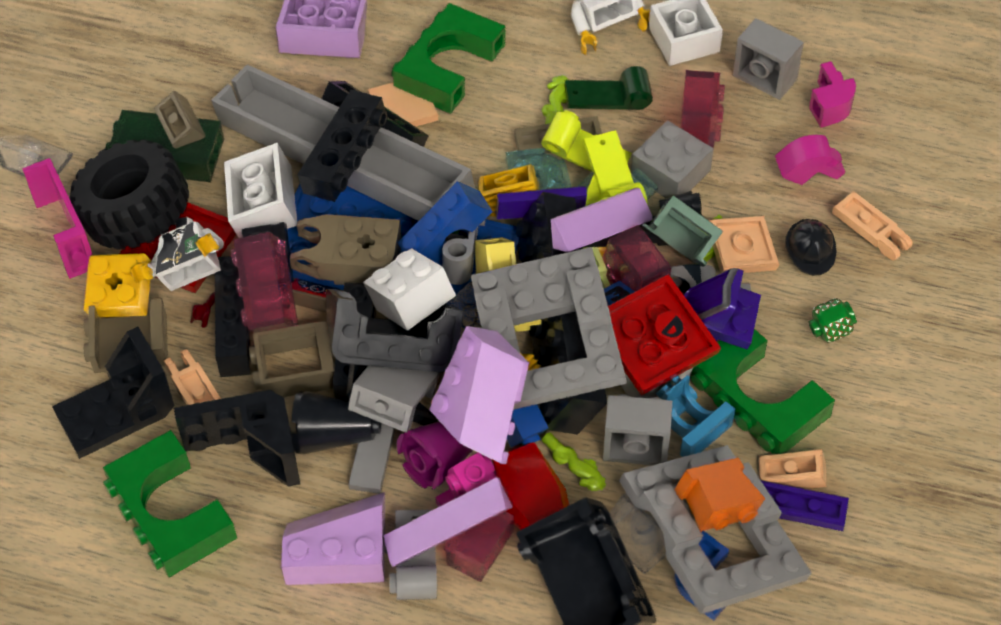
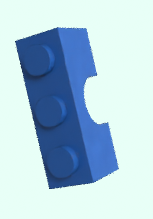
(456, 210)

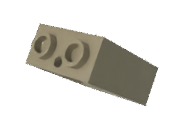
(287, 340)

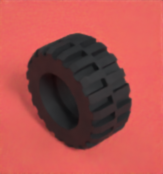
(129, 194)

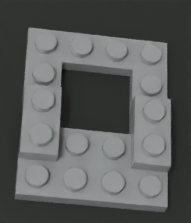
(546, 290)
(775, 569)

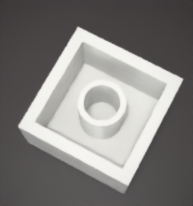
(685, 30)
(409, 288)

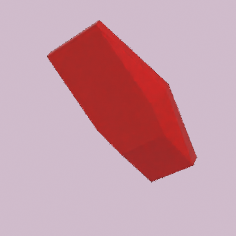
(530, 485)

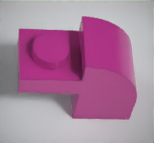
(833, 98)
(808, 156)

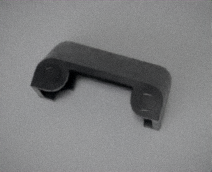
(385, 343)
(586, 567)

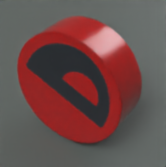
(669, 327)

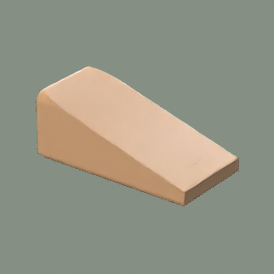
(794, 469)

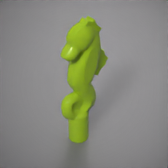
(556, 97)
(583, 469)

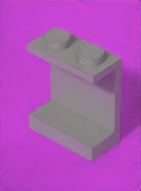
(391, 394)

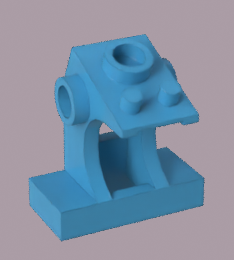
(709, 423)

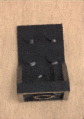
(123, 404)
(251, 417)

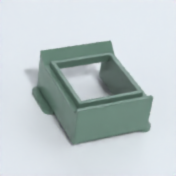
(681, 233)

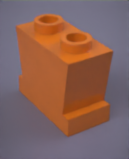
(719, 494)

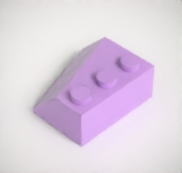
(322, 27)
(481, 392)
(337, 545)

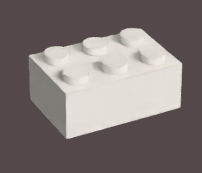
(260, 189)

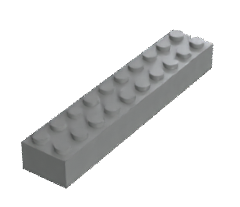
(389, 171)

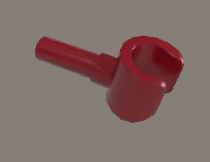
(202, 312)

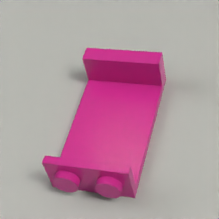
(71, 243)

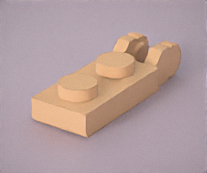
(872, 225)
(192, 381)

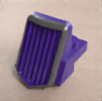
(726, 307)

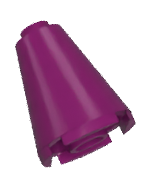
(430, 453)

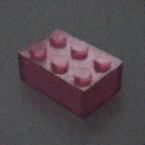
(264, 282)

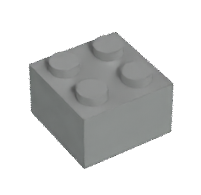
(767, 58)
(673, 160)
(637, 430)

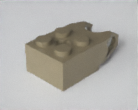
(347, 247)

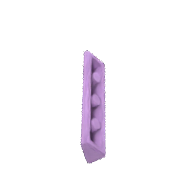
(599, 220)
(446, 522)

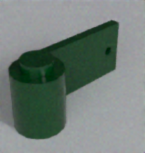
(628, 93)

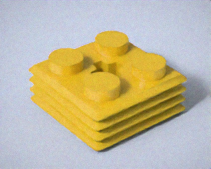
(507, 181)
(127, 298)

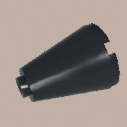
(328, 424)

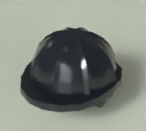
(811, 246)

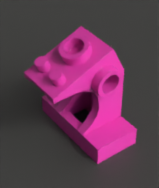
(466, 477)

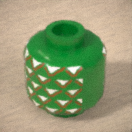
(832, 320)

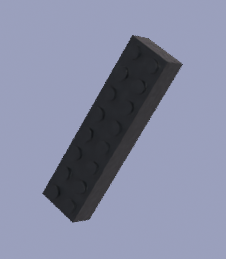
(559, 336)

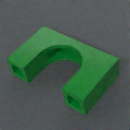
(450, 30)
(773, 425)
(172, 542)

